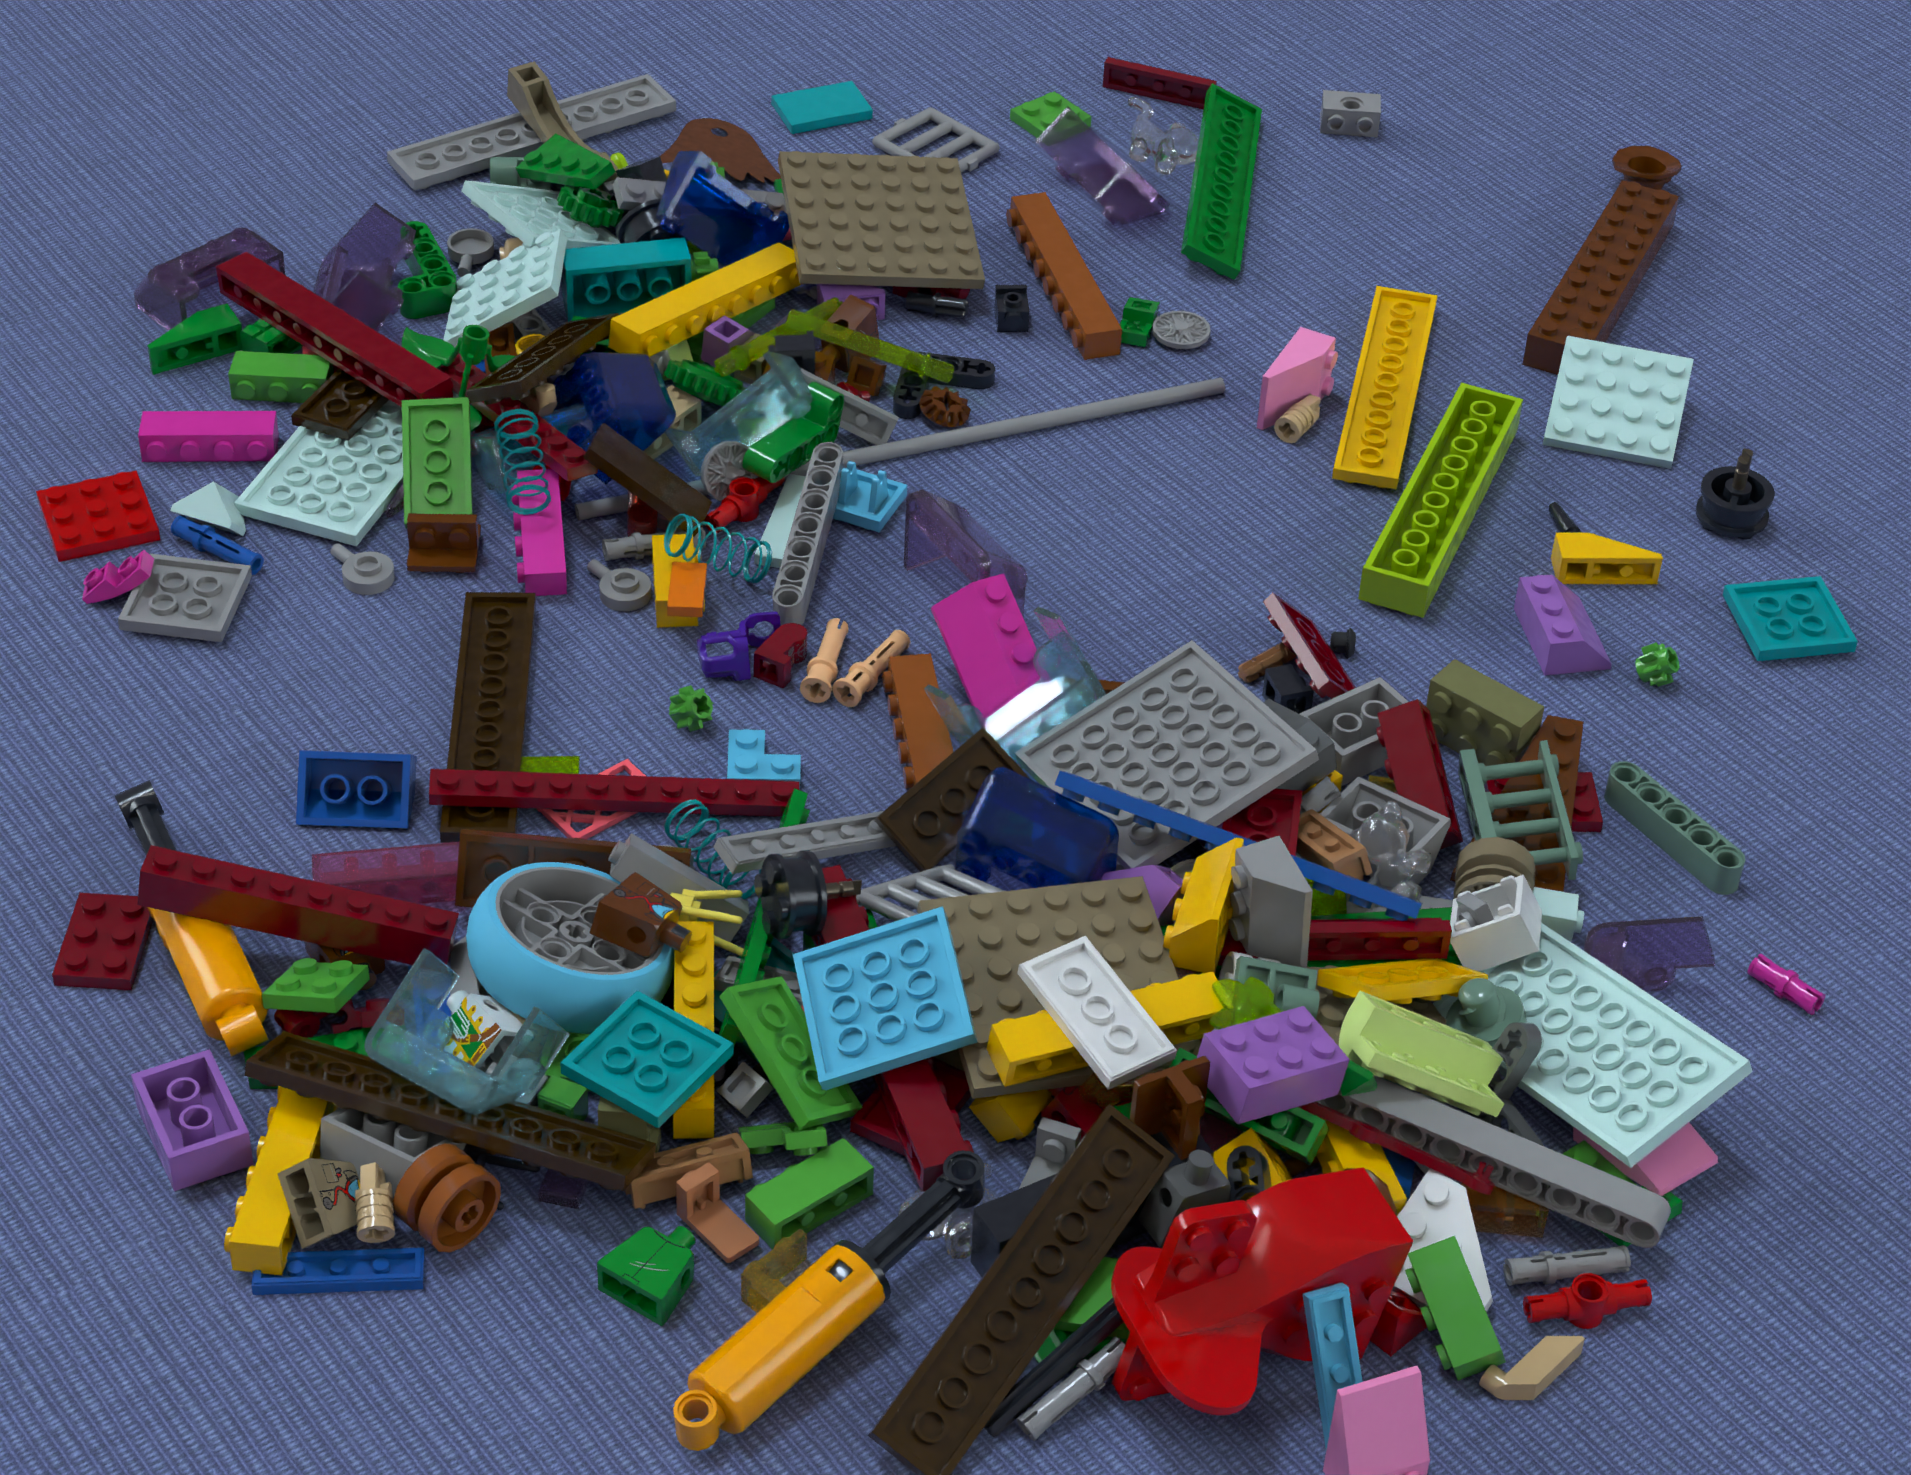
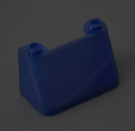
(716, 212)

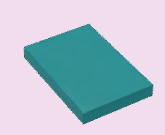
(822, 107)

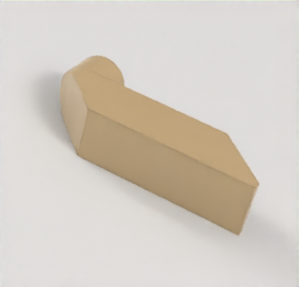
(542, 399)
(1534, 1370)

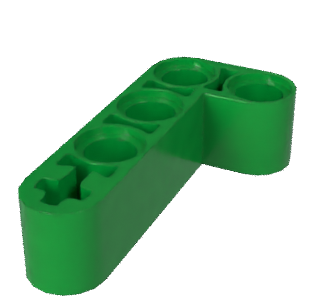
(433, 279)
(794, 441)

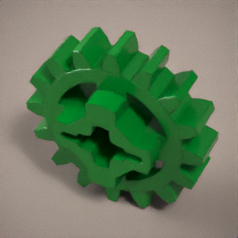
(590, 206)

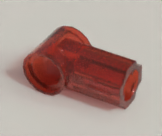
(640, 517)

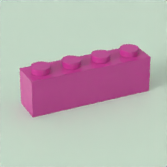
(208, 436)
(540, 538)

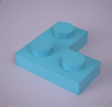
(750, 762)

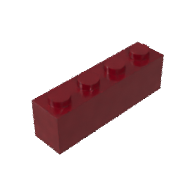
(1417, 761)

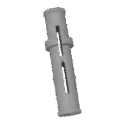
(637, 545)
(1552, 1267)
(1086, 1378)

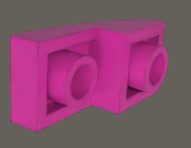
(115, 581)

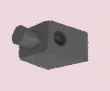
(1181, 1188)

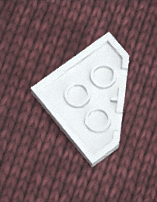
(1436, 1212)

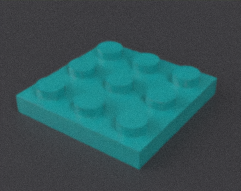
(1789, 618)
(647, 1059)

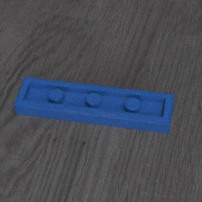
(345, 1272)

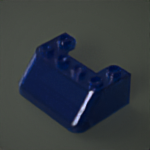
(620, 392)
(1034, 834)

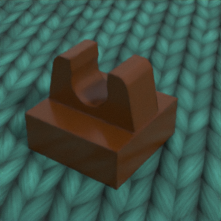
(866, 375)

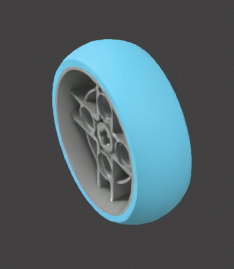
(536, 948)

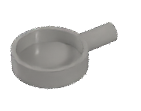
(469, 248)
(365, 571)
(621, 588)

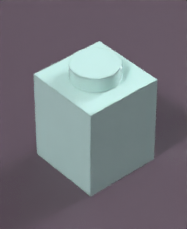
(1560, 911)

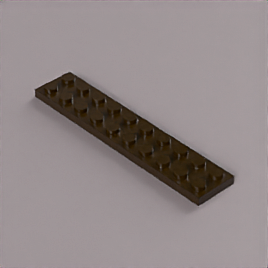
(490, 701)
(510, 1129)
(1021, 1296)

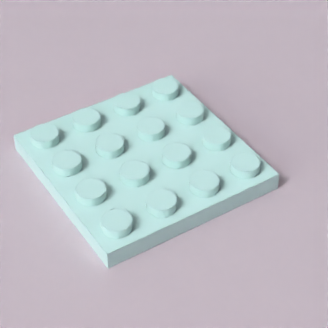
(532, 212)
(508, 286)
(1618, 402)

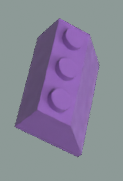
(1558, 627)

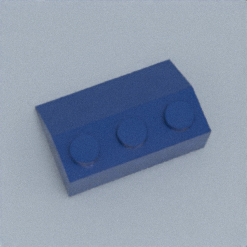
(355, 789)

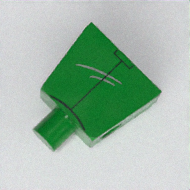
(649, 1272)

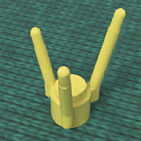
(692, 911)

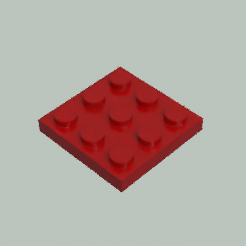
(97, 515)

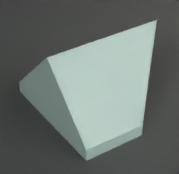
(212, 507)

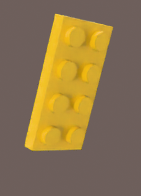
(1398, 980)

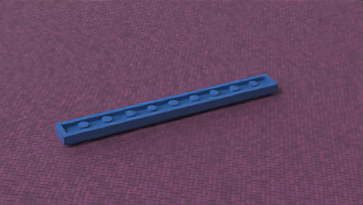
(1185, 827)

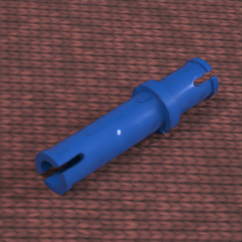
(206, 539)

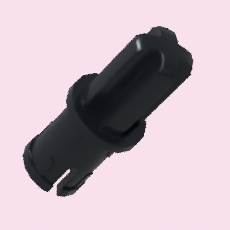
(936, 304)

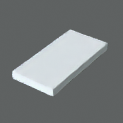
(1097, 1012)

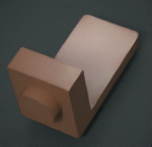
(710, 1217)

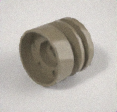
(1490, 860)

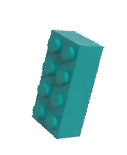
(622, 275)

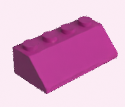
(987, 642)

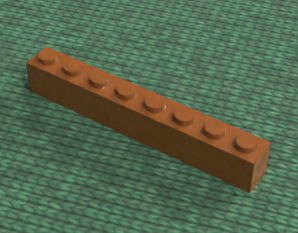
(1064, 276)

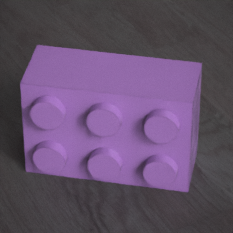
(1272, 1064)
(192, 1120)

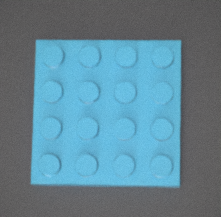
(884, 998)

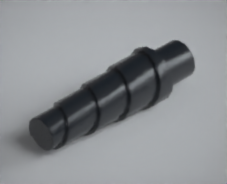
(1562, 519)

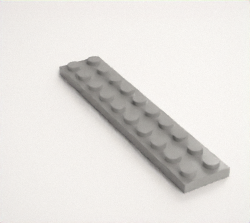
(511, 136)

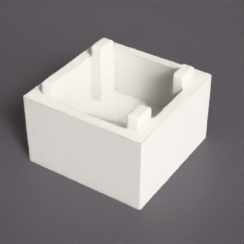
(1507, 937)

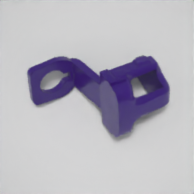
(737, 663)

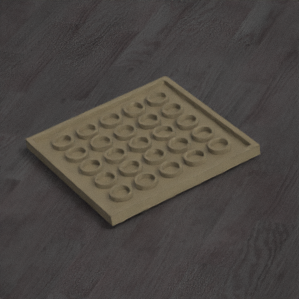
(880, 220)
(1014, 926)

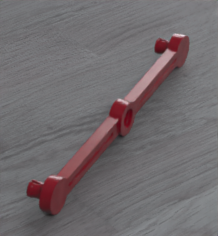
(1477, 1180)

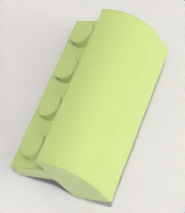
(1421, 1054)

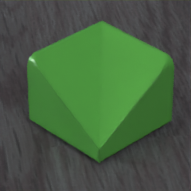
(564, 1098)

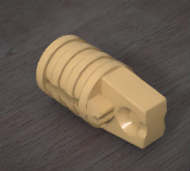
(1298, 419)
(374, 1205)

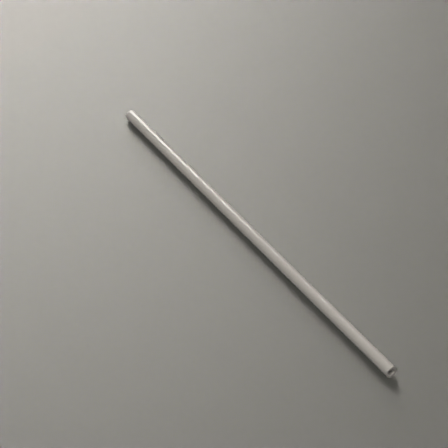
(970, 434)

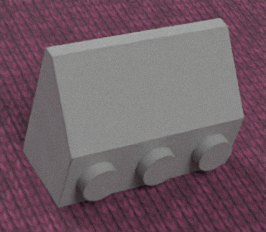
(1364, 798)
(1270, 903)
(362, 1140)

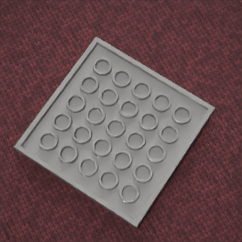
(1176, 739)

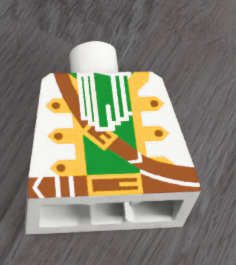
(480, 1029)

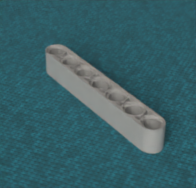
(808, 534)

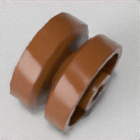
(446, 1197)

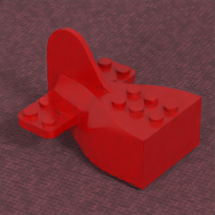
(1237, 1285)

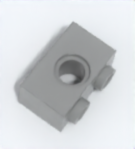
(1350, 113)

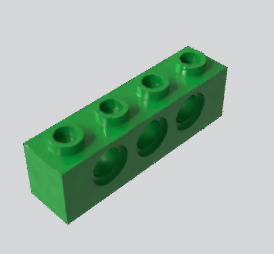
(1289, 1131)

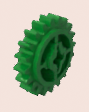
(703, 381)

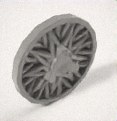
(1181, 329)
(723, 466)

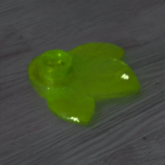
(1242, 1002)

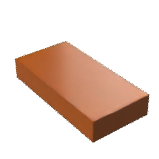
(687, 589)

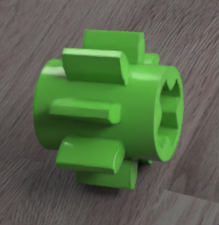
(702, 265)
(1657, 664)
(690, 708)

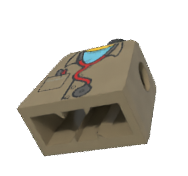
(320, 1198)

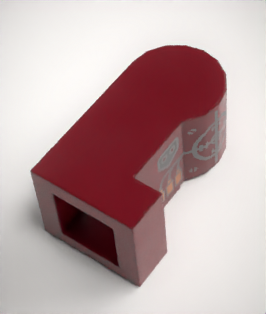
(780, 653)

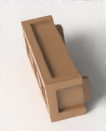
(1330, 846)
(659, 1177)

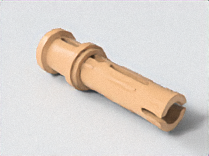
(823, 668)
(864, 675)

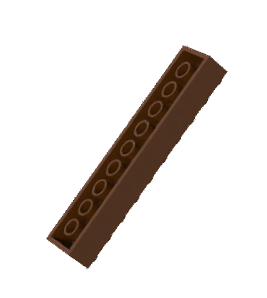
(1603, 273)

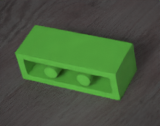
(277, 376)
(809, 1192)
(1454, 1308)

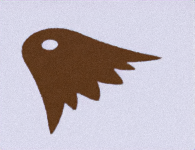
(735, 152)

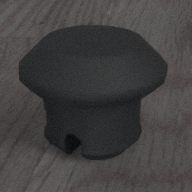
(1343, 642)

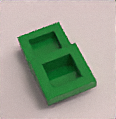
(1138, 321)

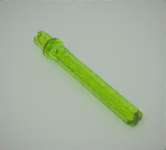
(870, 346)
(741, 356)

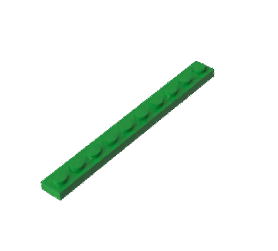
(755, 950)

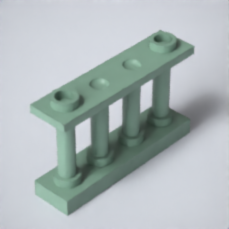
(1482, 804)

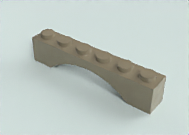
(536, 102)

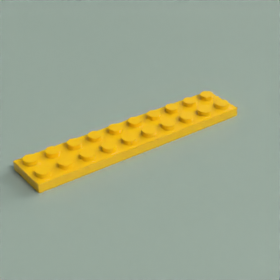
(1385, 388)

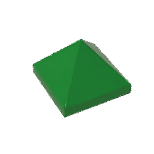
(1357, 1080)

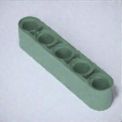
(1674, 828)

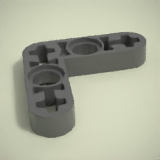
(1518, 1048)

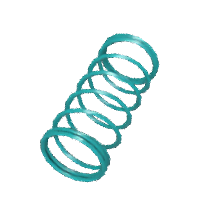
(510, 493)
(747, 554)
(699, 825)

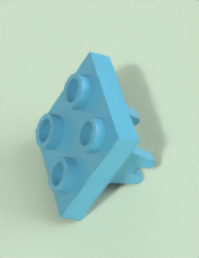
(867, 498)

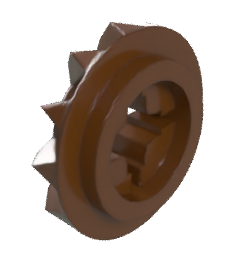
(933, 407)

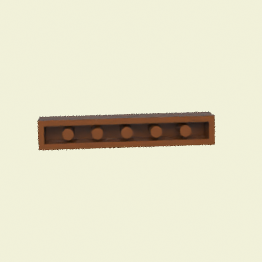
(917, 723)

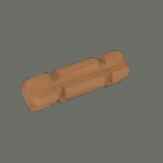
(1268, 659)

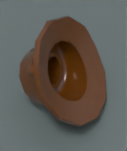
(1646, 165)

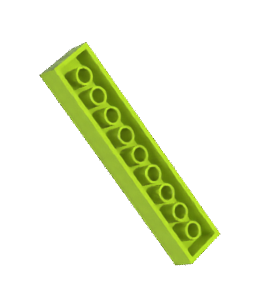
(1440, 500)

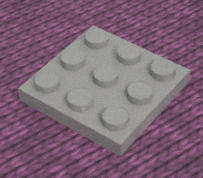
(186, 598)

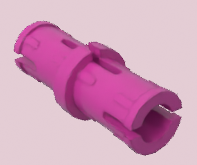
(1786, 984)

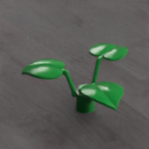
(472, 347)

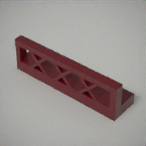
(1156, 82)
(1379, 939)

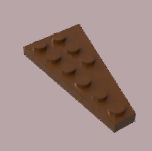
(1564, 740)

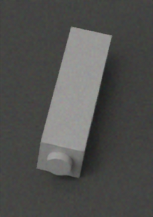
(674, 876)

